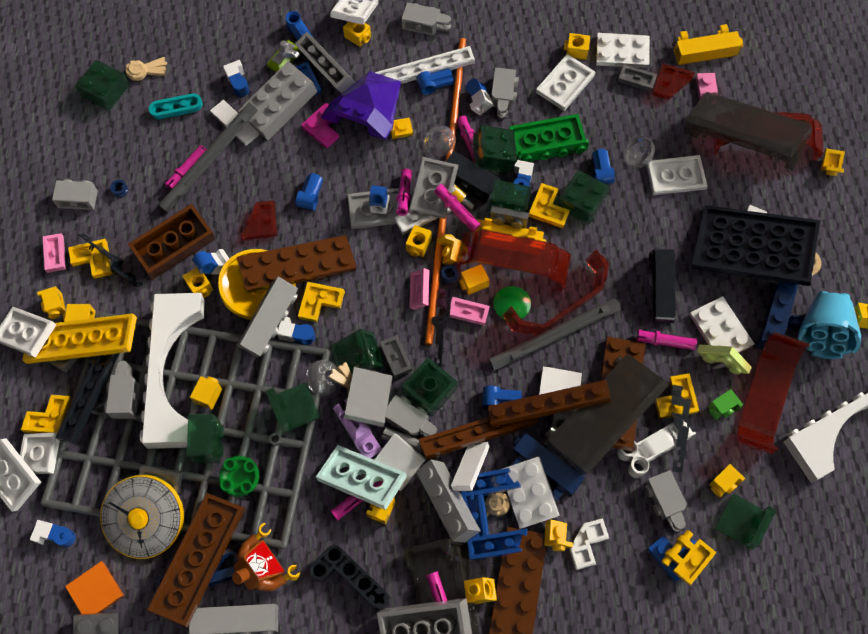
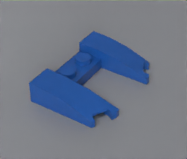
(493, 545)

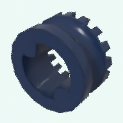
(123, 192)
(444, 275)
(795, 322)

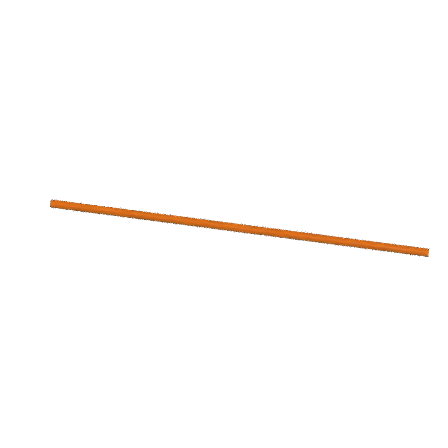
(442, 222)

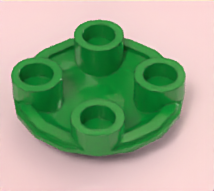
(513, 297)
(238, 476)

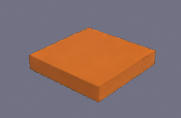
(94, 590)

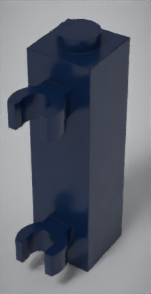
(555, 469)

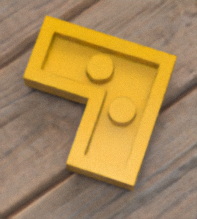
(545, 210)
(99, 262)
(316, 297)
(664, 405)
(50, 420)

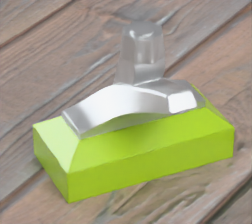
(287, 52)

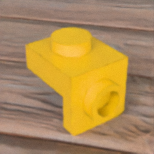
(832, 162)

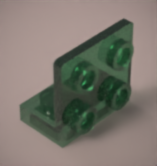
(358, 351)
(293, 407)
(745, 521)

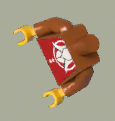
(258, 565)

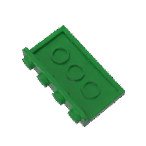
(549, 138)

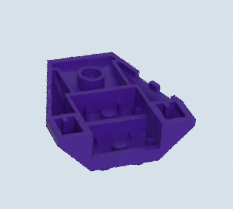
(368, 102)

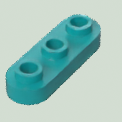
(167, 106)

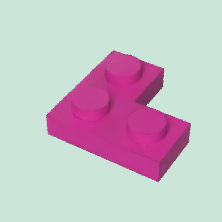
(319, 128)

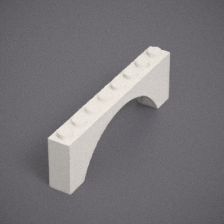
(171, 317)
(815, 444)

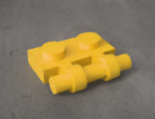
(693, 562)

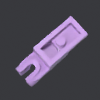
(359, 434)

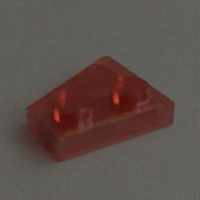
(671, 81)
(261, 222)

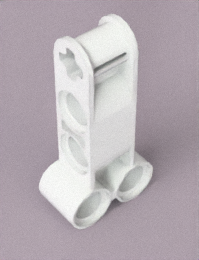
(651, 448)

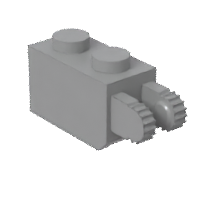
(424, 19)
(503, 90)
(122, 393)
(408, 418)
(667, 499)

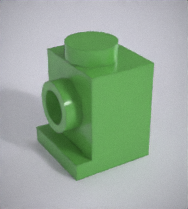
(725, 405)

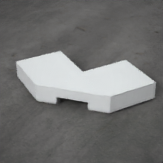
(588, 534)

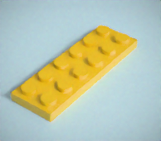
(87, 338)

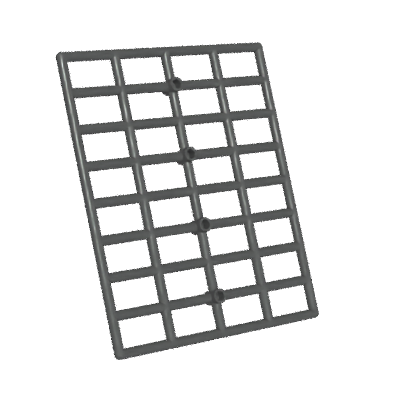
(205, 478)

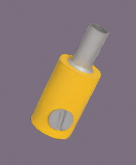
(460, 194)

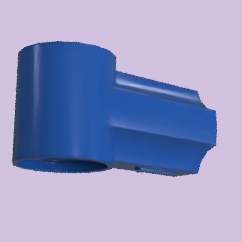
(298, 28)
(430, 82)
(602, 168)
(309, 195)
(495, 395)

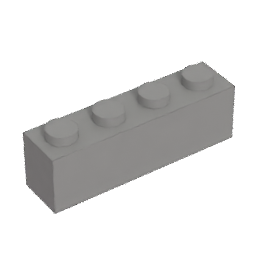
(324, 62)
(267, 317)
(447, 502)
(235, 620)

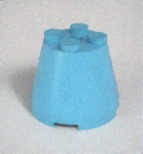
(831, 326)

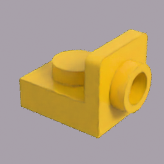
(401, 128)
(451, 248)
(556, 535)

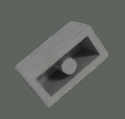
(75, 194)

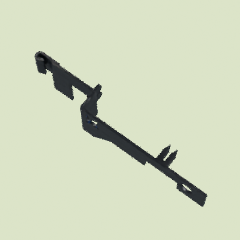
(117, 262)
(441, 302)
(678, 421)

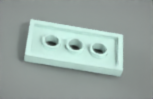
(364, 488)

